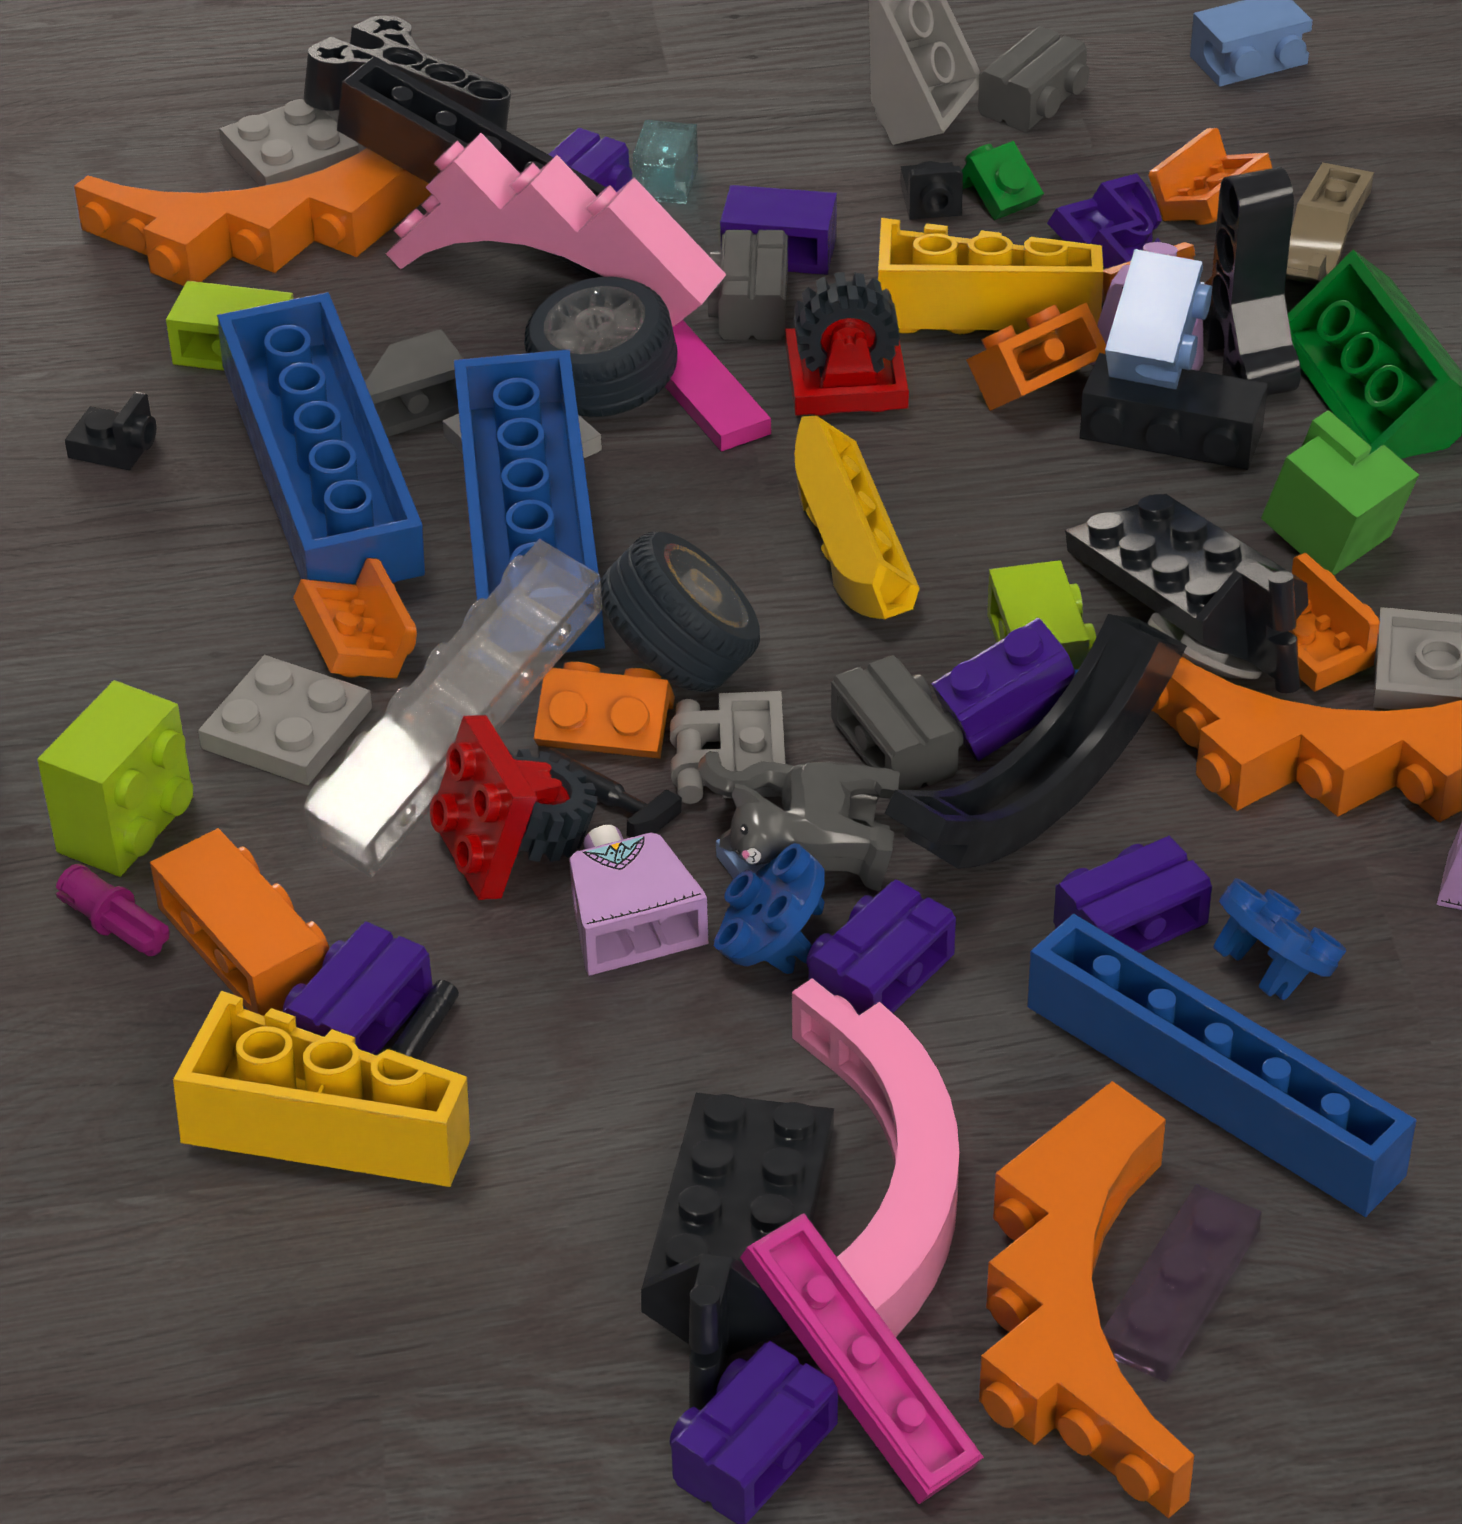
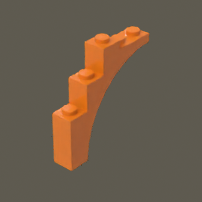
(263, 225)
(1338, 756)
(1056, 1359)

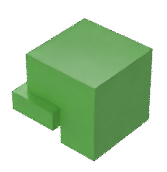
(1337, 496)

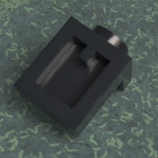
(932, 189)
(113, 436)

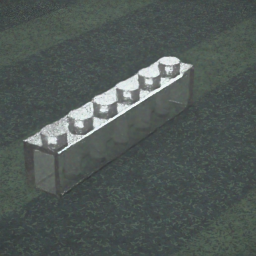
(482, 670)

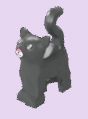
(824, 810)

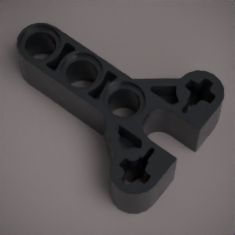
(391, 41)
(1250, 278)

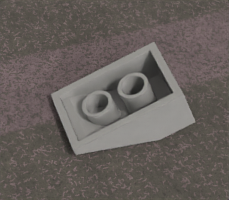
(918, 67)

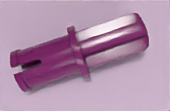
(111, 909)

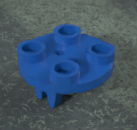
(771, 910)
(1274, 923)

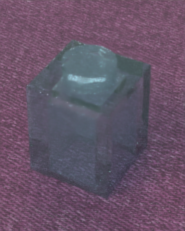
(666, 159)

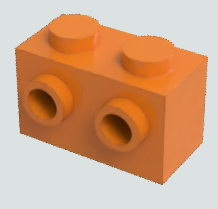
(1043, 353)

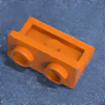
(1191, 177)
(358, 625)
(1334, 631)
(603, 710)

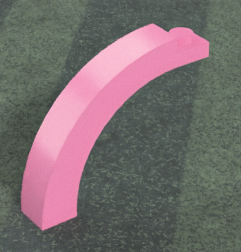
(889, 1068)

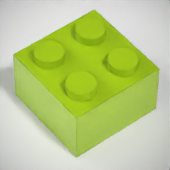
(116, 778)

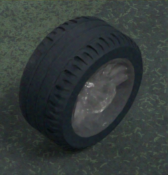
(616, 342)
(679, 611)

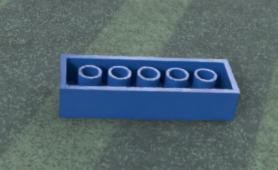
(320, 441)
(524, 466)

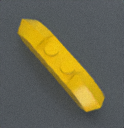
(854, 525)

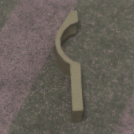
(1324, 220)

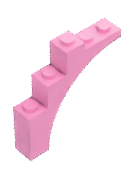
(554, 211)

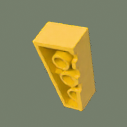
(983, 279)
(318, 1099)

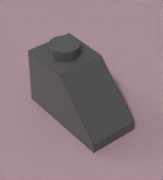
(415, 382)

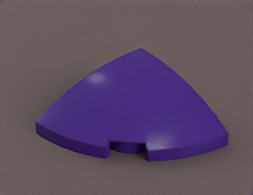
(1116, 217)

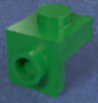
(1001, 179)

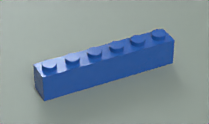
(1221, 1064)

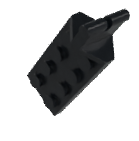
(1199, 581)
(735, 1180)

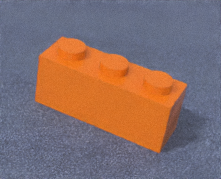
(238, 920)

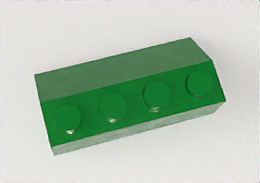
(1377, 361)

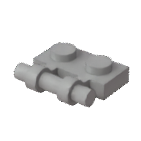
(748, 733)

